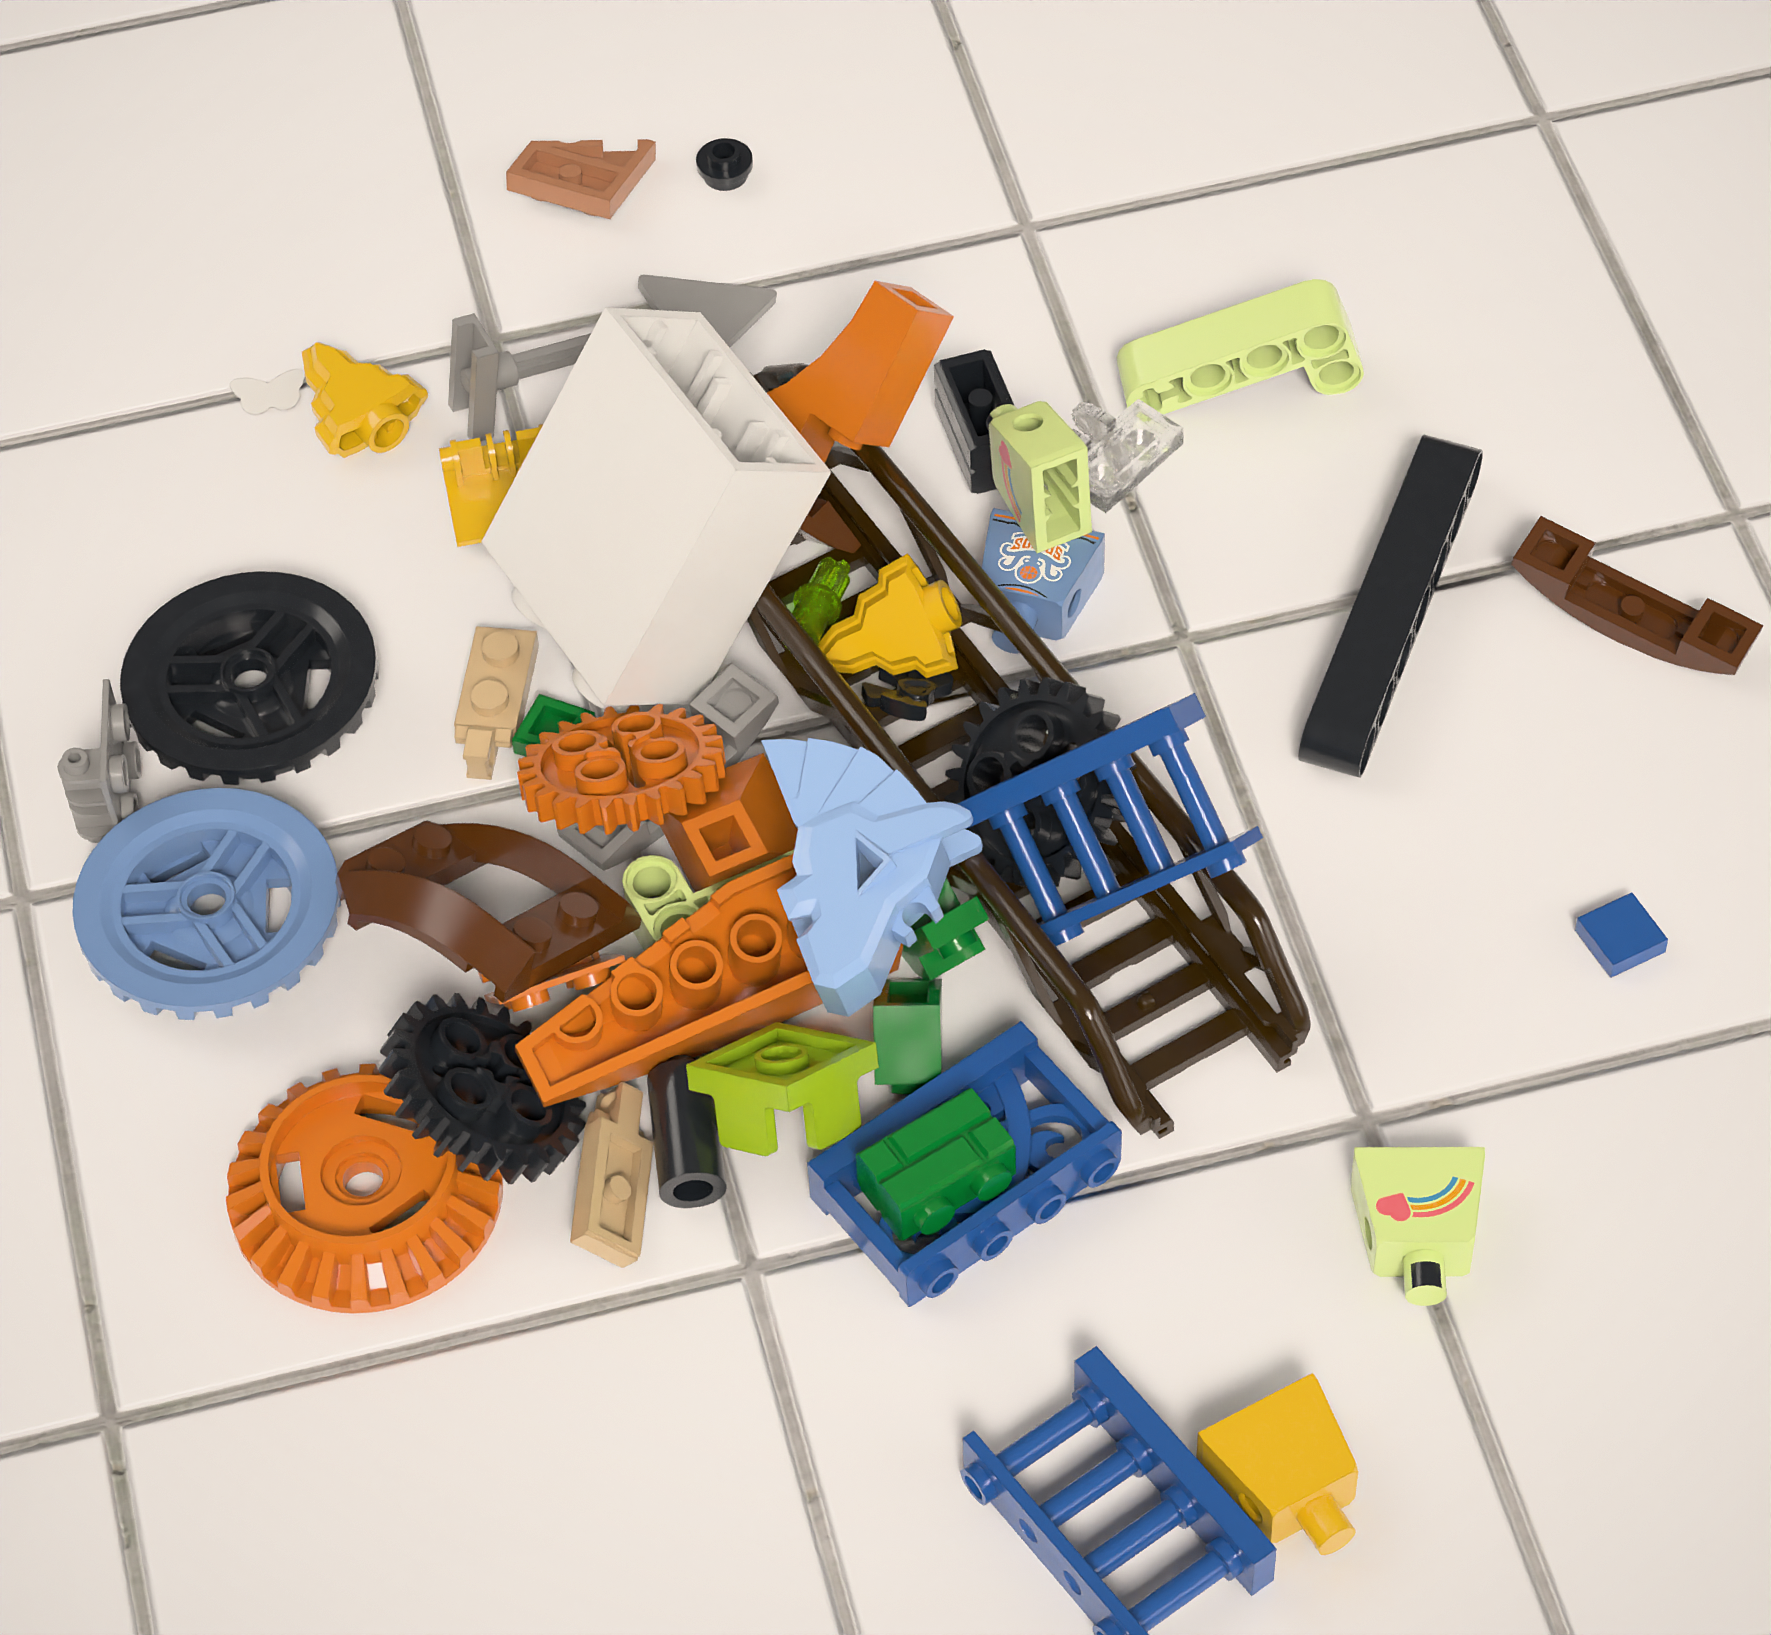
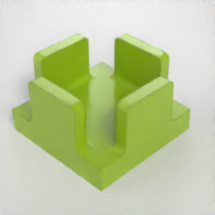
(782, 1071)

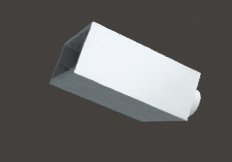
(653, 508)

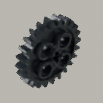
(1013, 743)
(472, 1092)

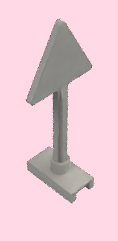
(481, 371)

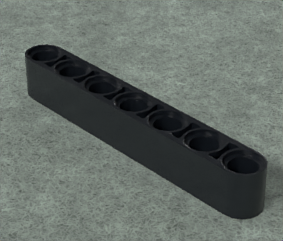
(1390, 607)

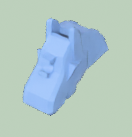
(864, 863)

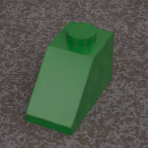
(908, 1033)

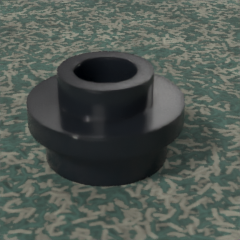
(724, 163)

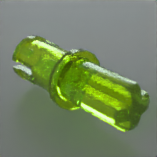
(820, 599)

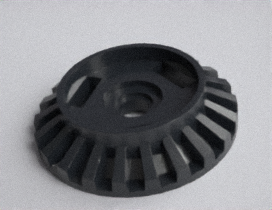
(262, 621)

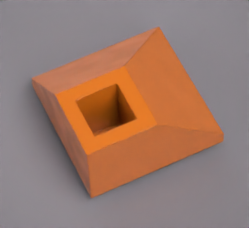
(735, 827)

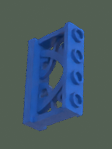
(988, 1225)

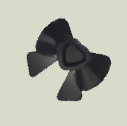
(912, 694)

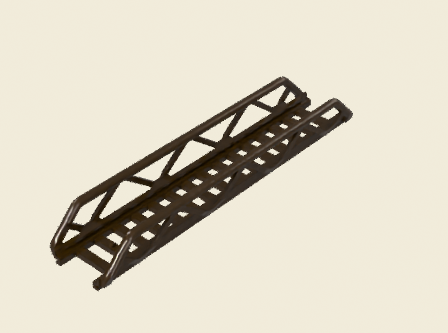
(1062, 989)

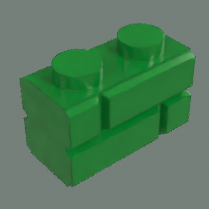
(937, 1165)

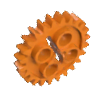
(621, 768)

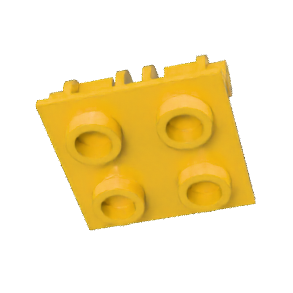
(480, 479)

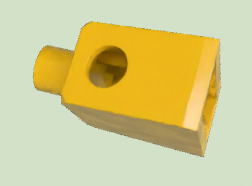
(1286, 1465)

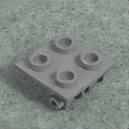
(100, 778)

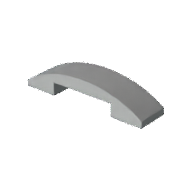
(739, 711)

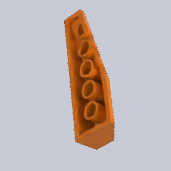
(686, 994)

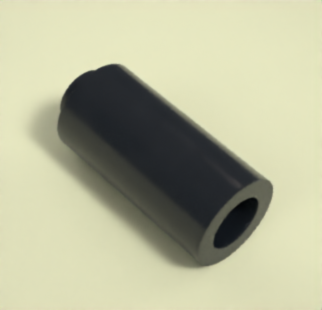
(684, 1138)

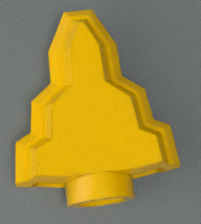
(359, 401)
(897, 625)

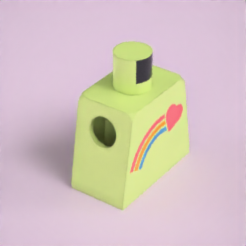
(1036, 449)
(1418, 1213)

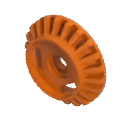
(333, 1248)

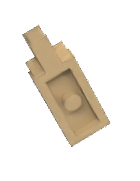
(494, 695)
(613, 1178)

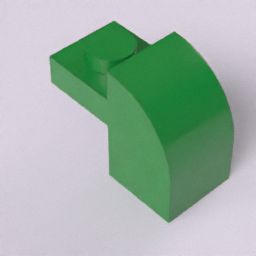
(948, 941)

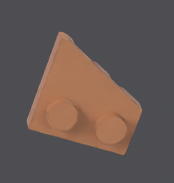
(580, 174)

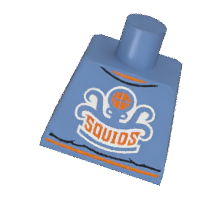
(1045, 585)

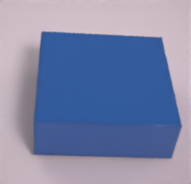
(1621, 935)

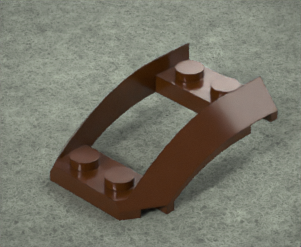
(405, 889)

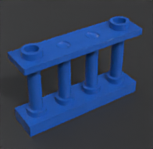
(1111, 761)
(1143, 1448)

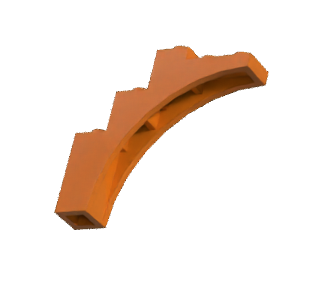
(867, 373)

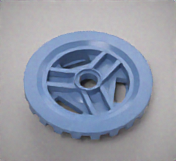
(233, 848)

